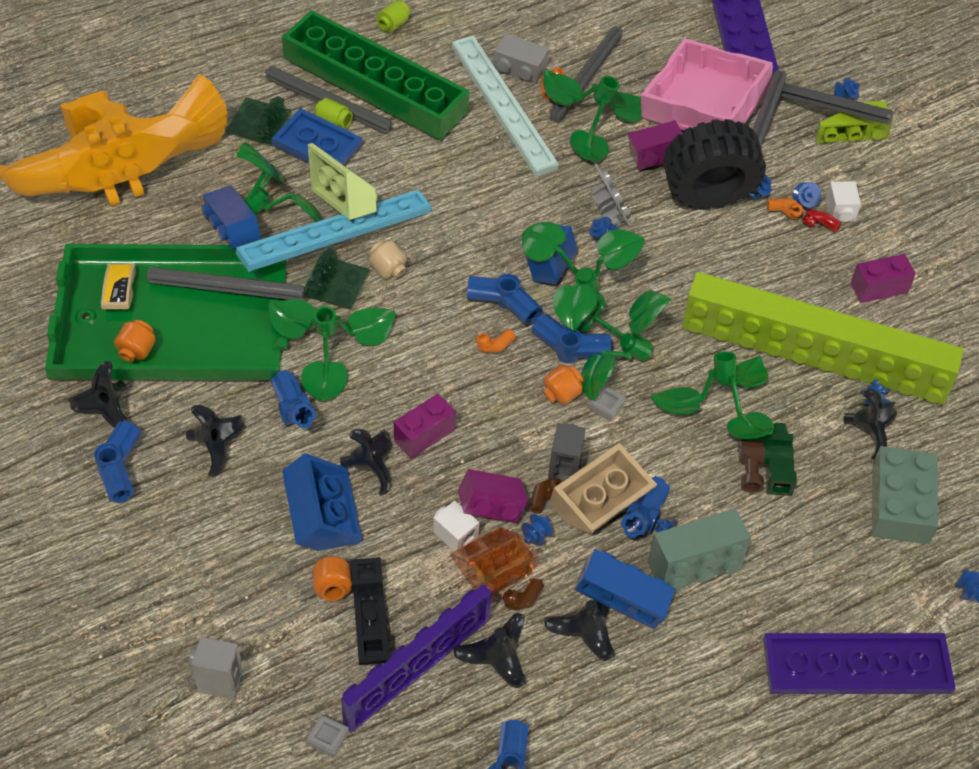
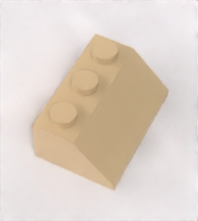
(601, 490)

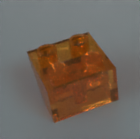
(494, 560)

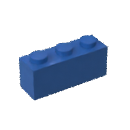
(230, 217)
(624, 588)

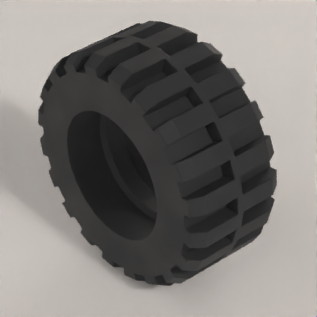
(714, 164)

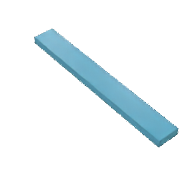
(331, 231)

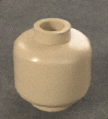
(387, 259)

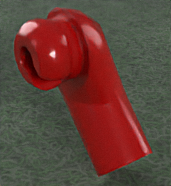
(824, 218)

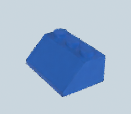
(321, 504)

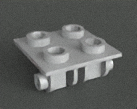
(609, 200)

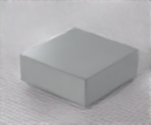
(607, 403)
(327, 736)

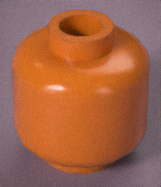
(134, 341)
(563, 384)
(332, 578)

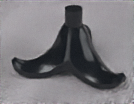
(102, 396)
(874, 418)
(214, 435)
(370, 456)
(587, 624)
(498, 651)

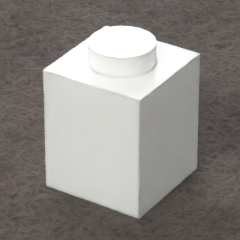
(843, 200)
(454, 526)

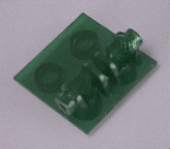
(259, 119)
(335, 280)

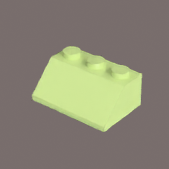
(340, 185)

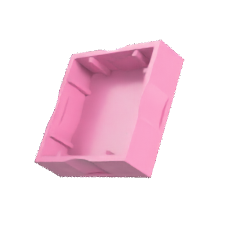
(705, 86)

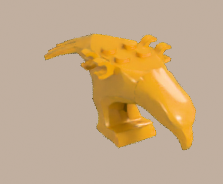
(117, 147)

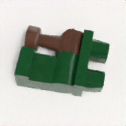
(776, 455)

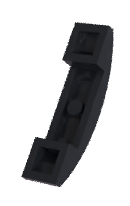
(370, 611)

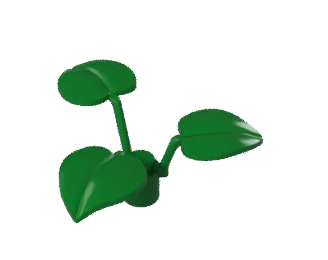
(566, 90)
(258, 197)
(579, 301)
(642, 313)
(294, 316)
(726, 372)

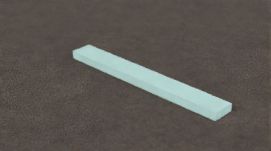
(505, 106)

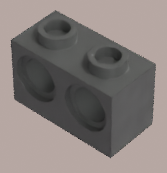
(566, 451)

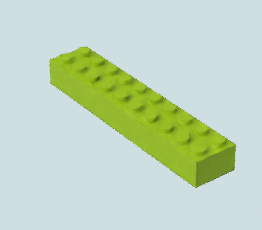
(822, 338)

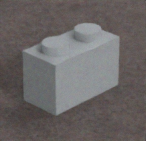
(521, 58)
(216, 667)

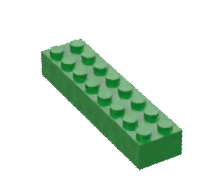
(376, 74)

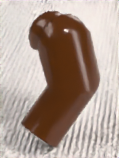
(541, 493)
(525, 599)

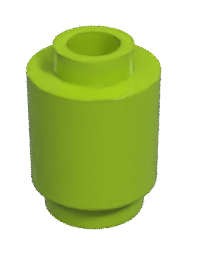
(392, 16)
(334, 112)

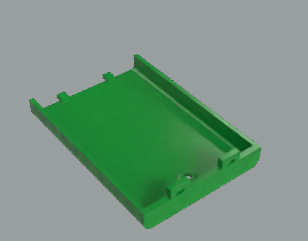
(195, 330)

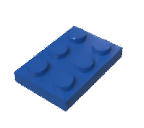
(308, 128)

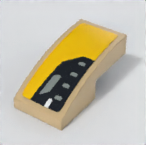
(117, 286)

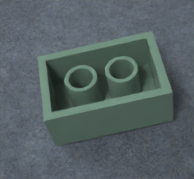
(904, 495)
(699, 549)

